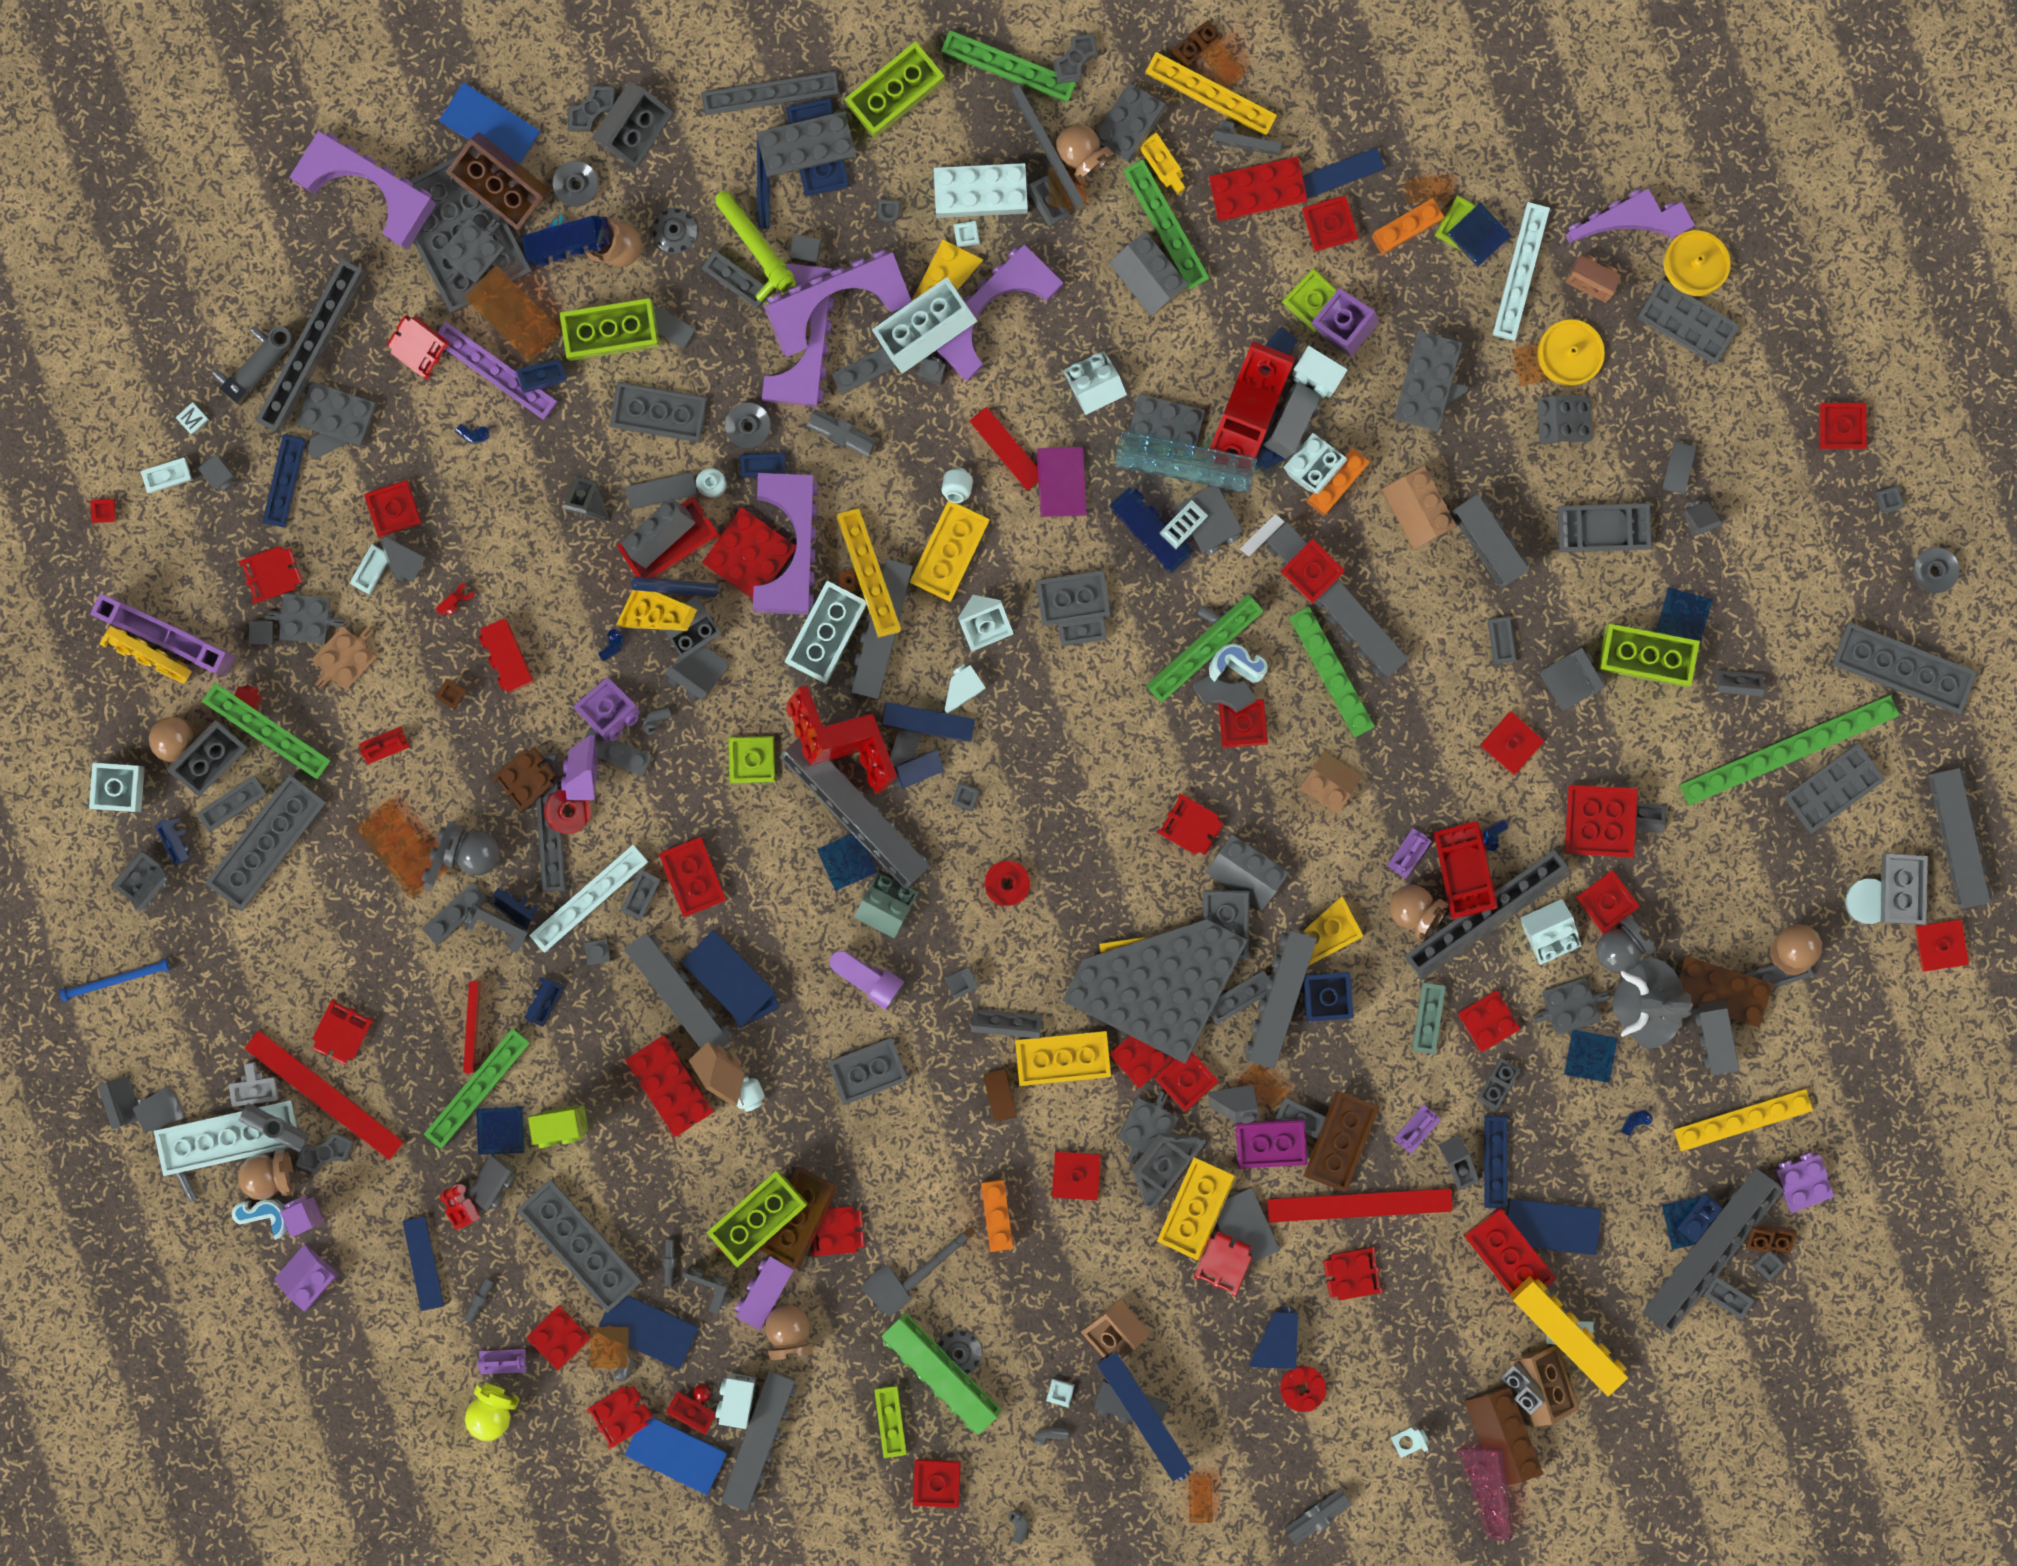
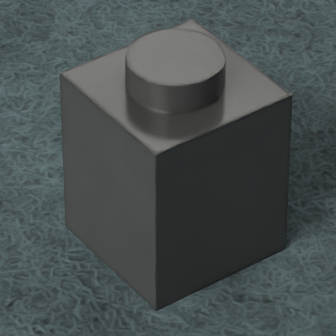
(217, 474)

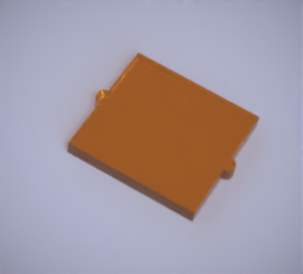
(1058, 196)
(1528, 365)
(609, 1347)

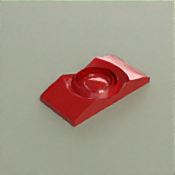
(1465, 870)

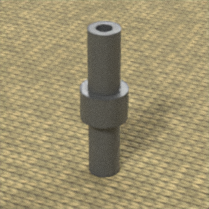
(669, 1262)
(479, 1300)

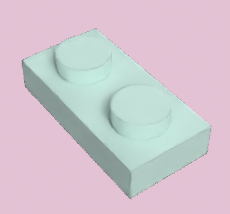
(166, 475)

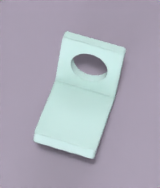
(1418, 1437)

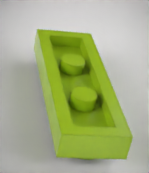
(890, 1421)

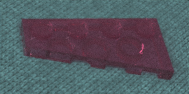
(1489, 1487)

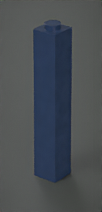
(1144, 1416)

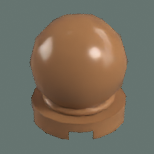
(1080, 150)
(624, 246)
(171, 737)
(1415, 909)
(1796, 949)
(264, 1176)
(788, 1330)

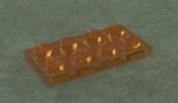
(512, 313)
(398, 846)

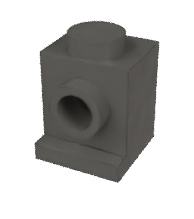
(932, 370)

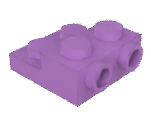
(607, 710)
(1803, 1181)

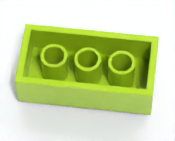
(895, 90)
(609, 329)
(1648, 655)
(558, 1124)
(757, 1218)

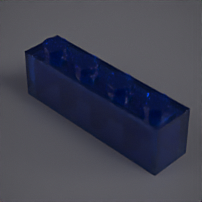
(566, 240)
(1146, 527)

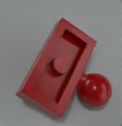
(691, 1411)

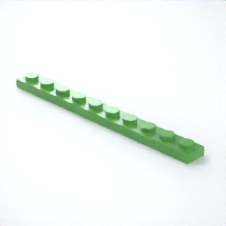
(1789, 750)

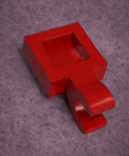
(450, 604)

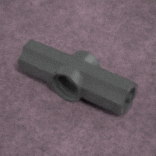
(841, 433)
(260, 1121)
(1318, 1516)

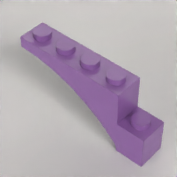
(1637, 213)

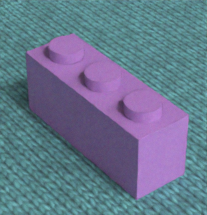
(301, 1215)
(763, 1292)

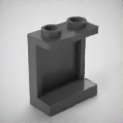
(1218, 526)
(515, 932)

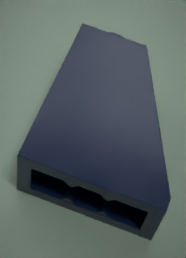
(1278, 1341)

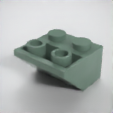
(886, 905)

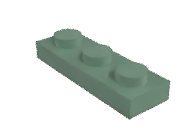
(1428, 1018)

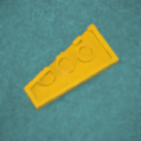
(951, 263)
(655, 611)
(144, 655)
(1333, 930)

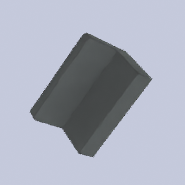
(118, 1101)

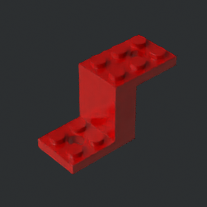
(1252, 401)
(840, 739)

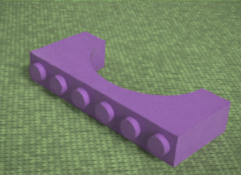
(329, 159)
(1020, 273)
(792, 310)
(802, 382)
(794, 497)
(163, 634)

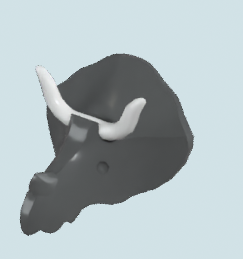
(1651, 1003)

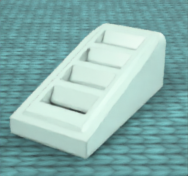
(1170, 537)

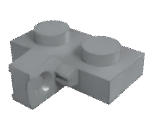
(253, 1087)

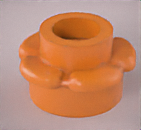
(844, 576)

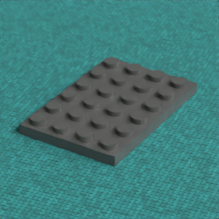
(451, 211)

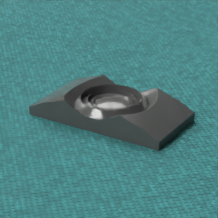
(1604, 528)

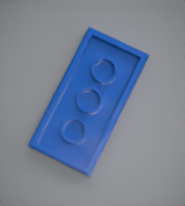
(474, 112)
(677, 1455)

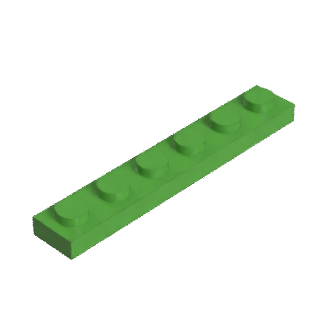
(1006, 66)
(1165, 224)
(1204, 648)
(1331, 672)
(265, 730)
(477, 1088)

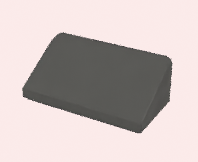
(1651, 818)

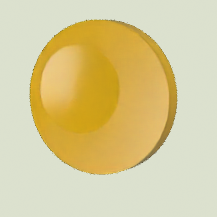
(1696, 263)
(1570, 352)

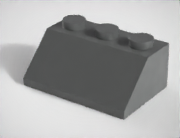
(632, 124)
(1148, 274)
(207, 757)
(1246, 869)

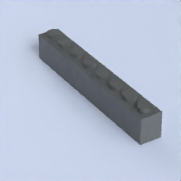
(310, 346)
(1344, 611)
(858, 816)
(1469, 929)
(1712, 1251)

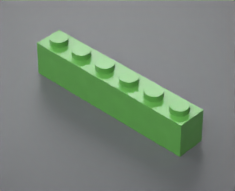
(941, 1373)

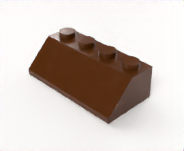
(497, 180)
(1502, 1427)

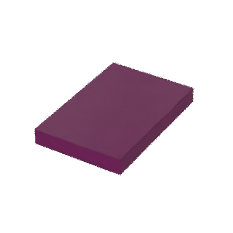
(1061, 482)
(1271, 1143)

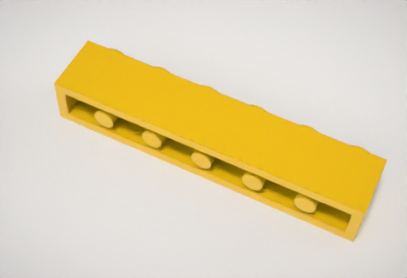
(1569, 1336)

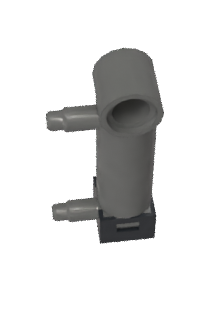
(257, 366)

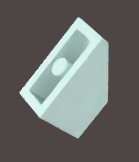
(963, 687)

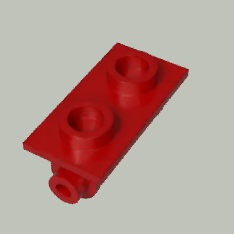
(383, 745)

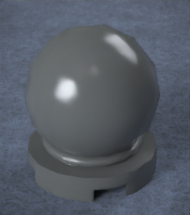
(472, 851)
(1622, 947)

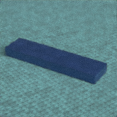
(1343, 173)
(284, 481)
(927, 722)
(1495, 1161)
(423, 1263)

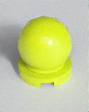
(489, 1413)

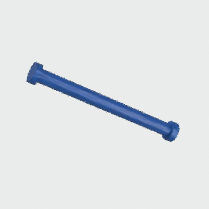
(113, 980)

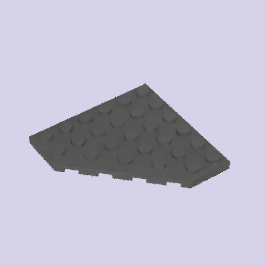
(1160, 985)

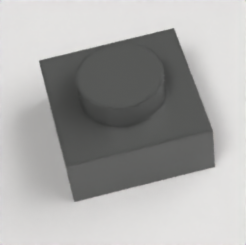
(597, 952)

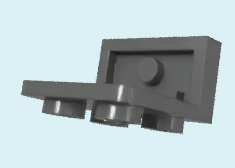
(1564, 419)
(697, 672)
(1572, 679)
(141, 880)
(721, 1297)

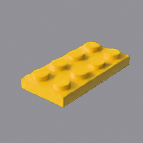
(949, 551)
(1063, 1058)
(1196, 1208)

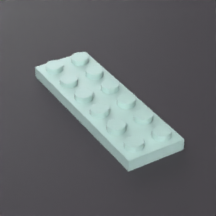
(218, 1140)

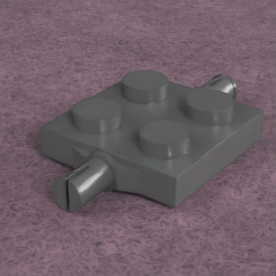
(472, 251)
(305, 618)
(1571, 1006)
(1145, 1124)

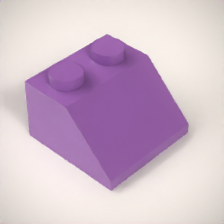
(1345, 322)
(581, 770)
(305, 1278)

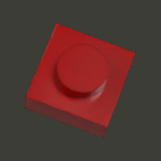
(103, 511)

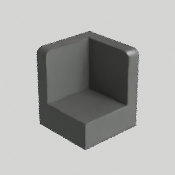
(805, 249)
(961, 983)

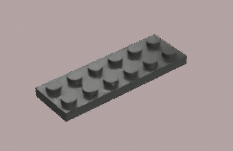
(1904, 668)
(266, 843)
(579, 1245)

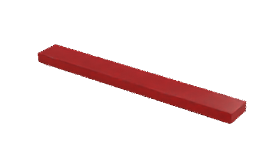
(324, 1095)
(1359, 1205)

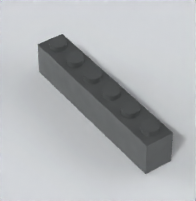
(876, 651)
(1959, 838)
(676, 992)
(1280, 997)
(758, 1440)

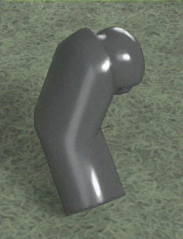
(1210, 615)
(653, 719)
(623, 1374)
(1052, 1433)
(1021, 1525)

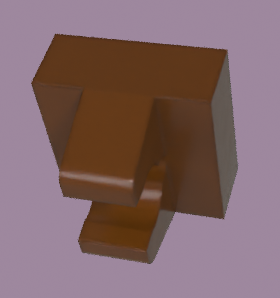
(450, 694)

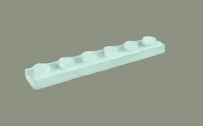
(1520, 271)
(588, 898)

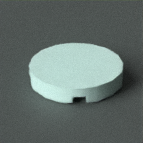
(1864, 901)

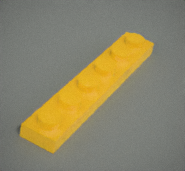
(1211, 94)
(868, 572)
(1743, 1119)

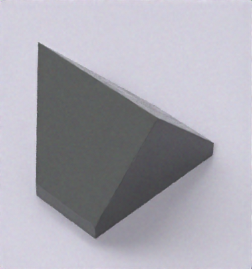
(586, 499)

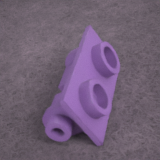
(1409, 853)
(1417, 1129)
(502, 1361)

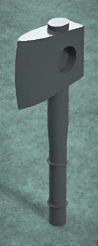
(157, 1112)
(890, 1293)

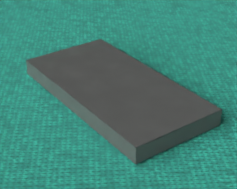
(658, 412)

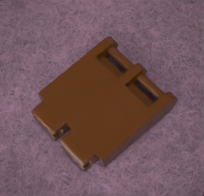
(526, 778)

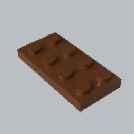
(1744, 995)
(1341, 1141)
(796, 1236)

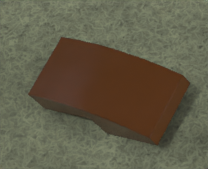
(1188, 50)
(1000, 1095)
(1771, 1237)

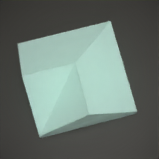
(984, 622)

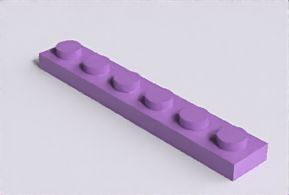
(495, 371)

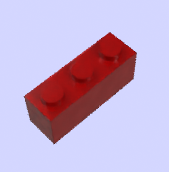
(506, 656)

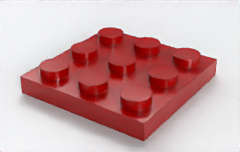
(749, 553)
(1601, 821)

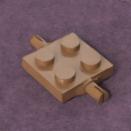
(344, 658)

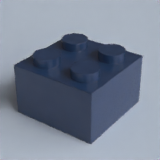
(1327, 996)

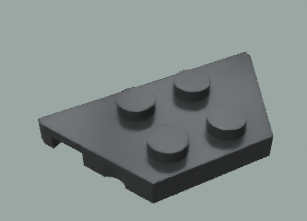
(1163, 1165)

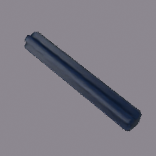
(763, 193)
(674, 586)

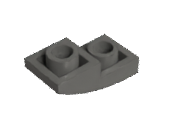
(1679, 467)
(1498, 1084)
(1527, 1391)

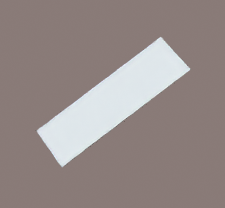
(1262, 535)

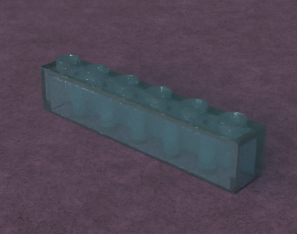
(1185, 462)

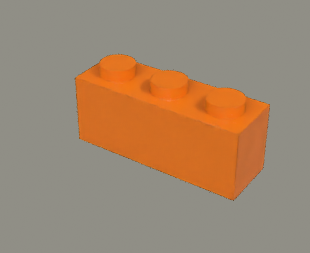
(1407, 226)
(1339, 483)
(997, 1215)

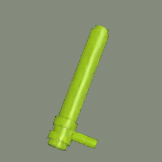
(774, 268)

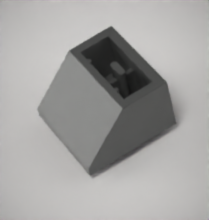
(699, 633)
(491, 1182)

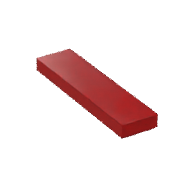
(1006, 448)
(471, 1027)

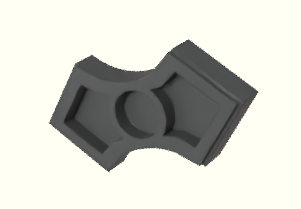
(1069, 66)
(583, 116)
(1233, 695)
(335, 1148)

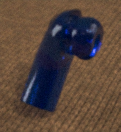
(473, 436)
(614, 645)
(1491, 834)
(1634, 1119)

